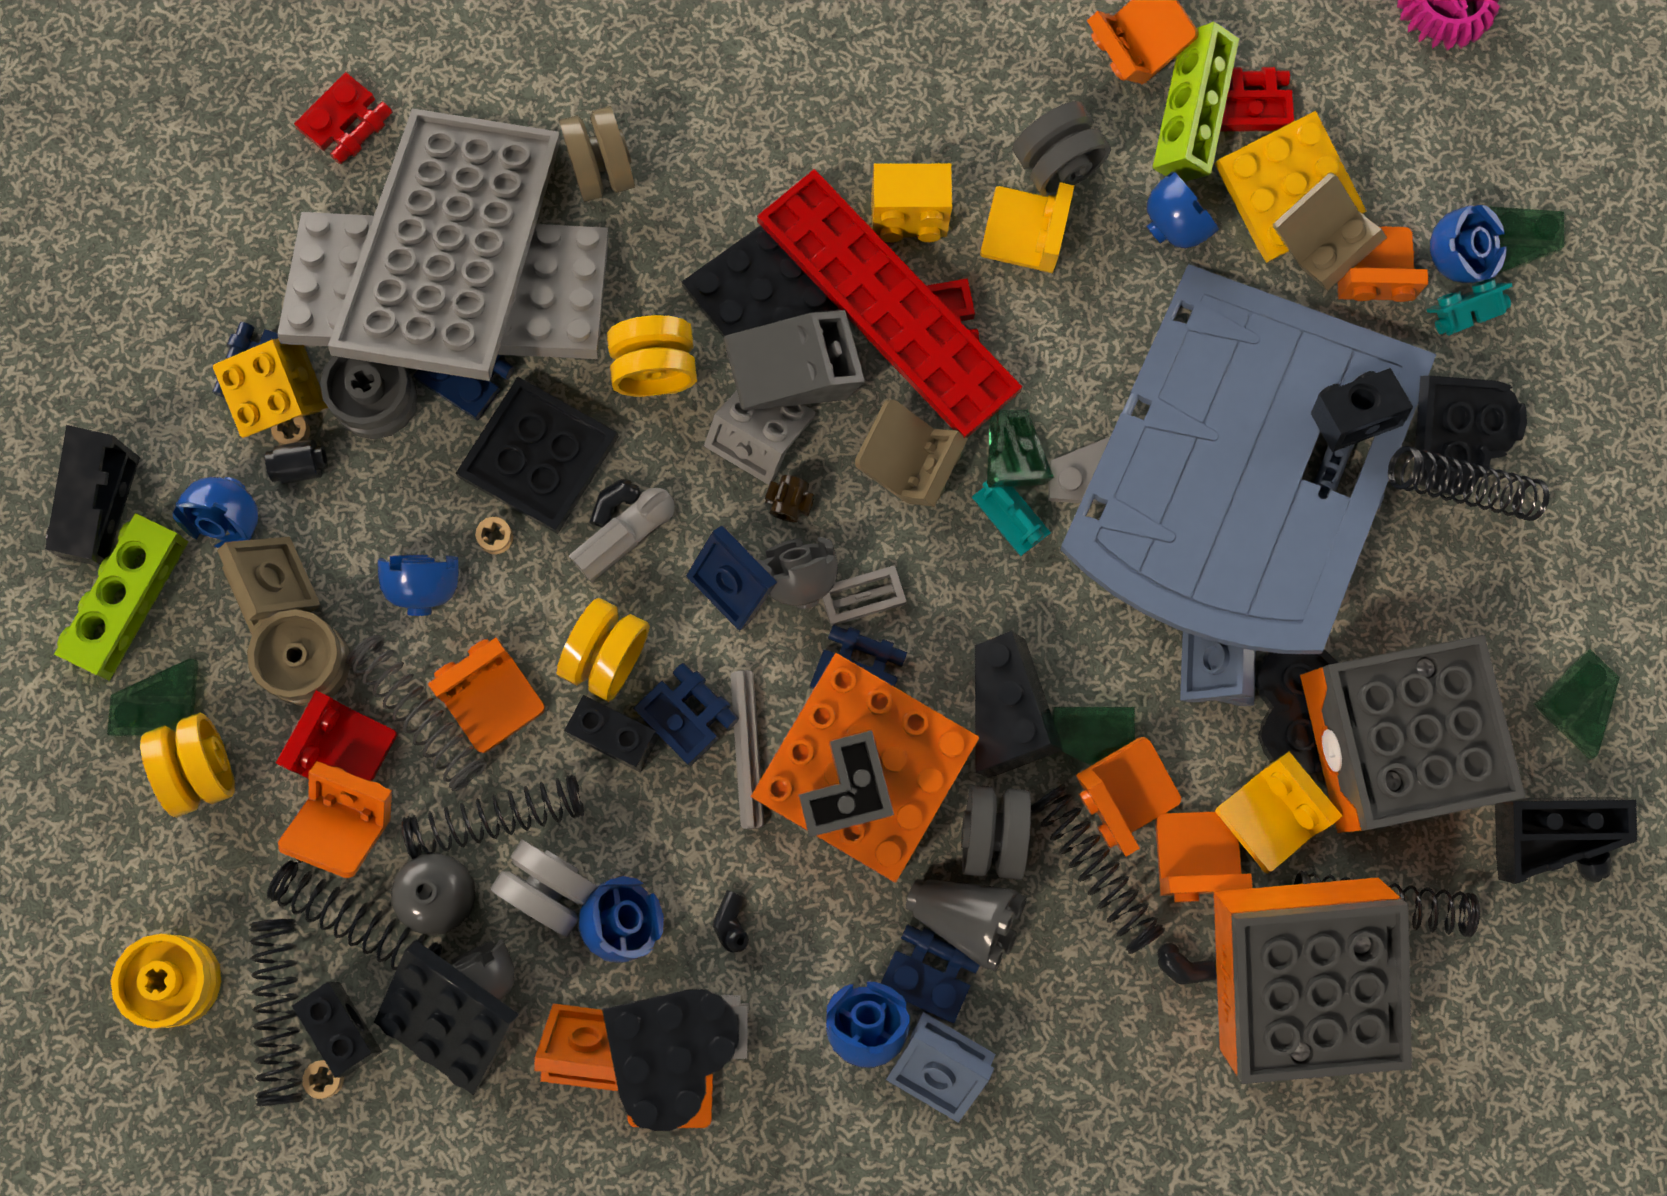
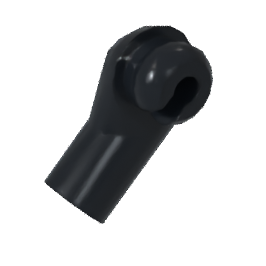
(610, 497)
(727, 924)
(1181, 969)

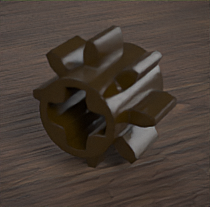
(789, 498)

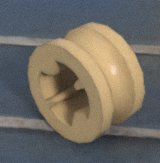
(303, 434)
(499, 546)
(311, 1088)

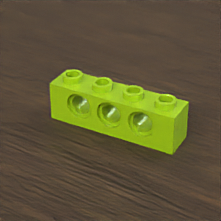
(1196, 104)
(125, 618)

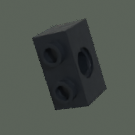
(1345, 424)
(611, 733)
(336, 1029)

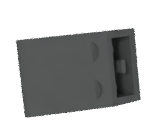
(795, 361)

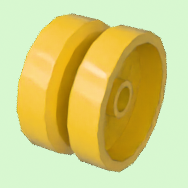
(651, 356)
(602, 649)
(187, 765)
(165, 981)

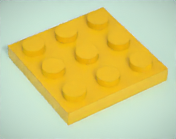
(1277, 173)

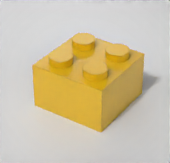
(911, 201)

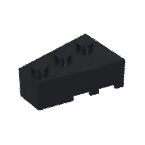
(89, 495)
(1010, 708)
(1556, 831)

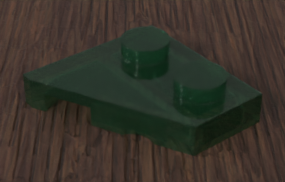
(1529, 234)
(1015, 452)
(154, 701)
(1581, 702)
(1094, 731)

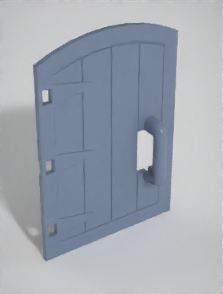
(1209, 488)

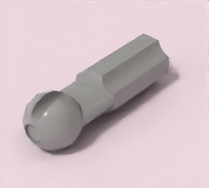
(623, 533)

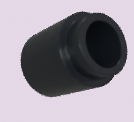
(296, 462)

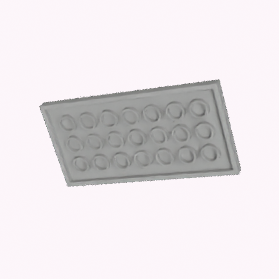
(446, 245)
(551, 314)

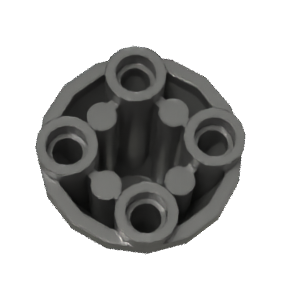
(969, 916)

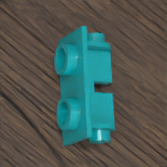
(1485, 300)
(1011, 517)

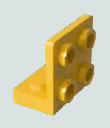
(1027, 227)
(269, 386)
(1277, 812)

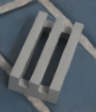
(870, 577)

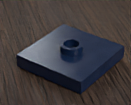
(731, 578)

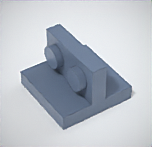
(1216, 672)
(942, 1067)

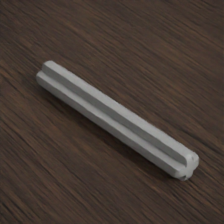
(746, 748)

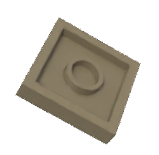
(266, 578)

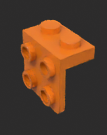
(1143, 37)
(1386, 271)
(487, 694)
(1128, 792)
(337, 821)
(1197, 856)

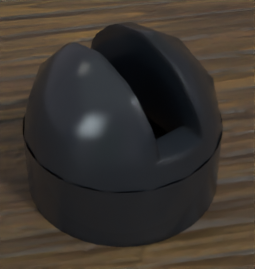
(1596, 868)

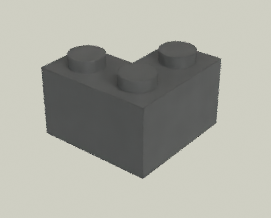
(860, 791)

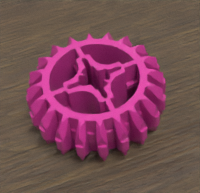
(1448, 20)

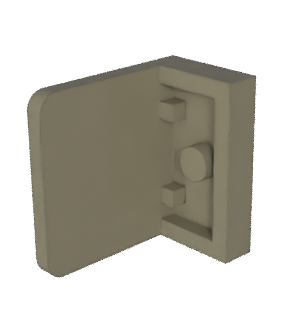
(909, 455)

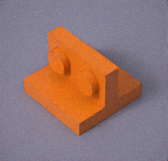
(575, 1049)

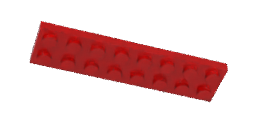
(889, 304)

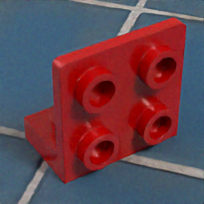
(336, 738)

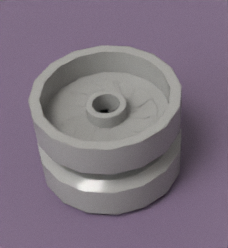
(547, 883)

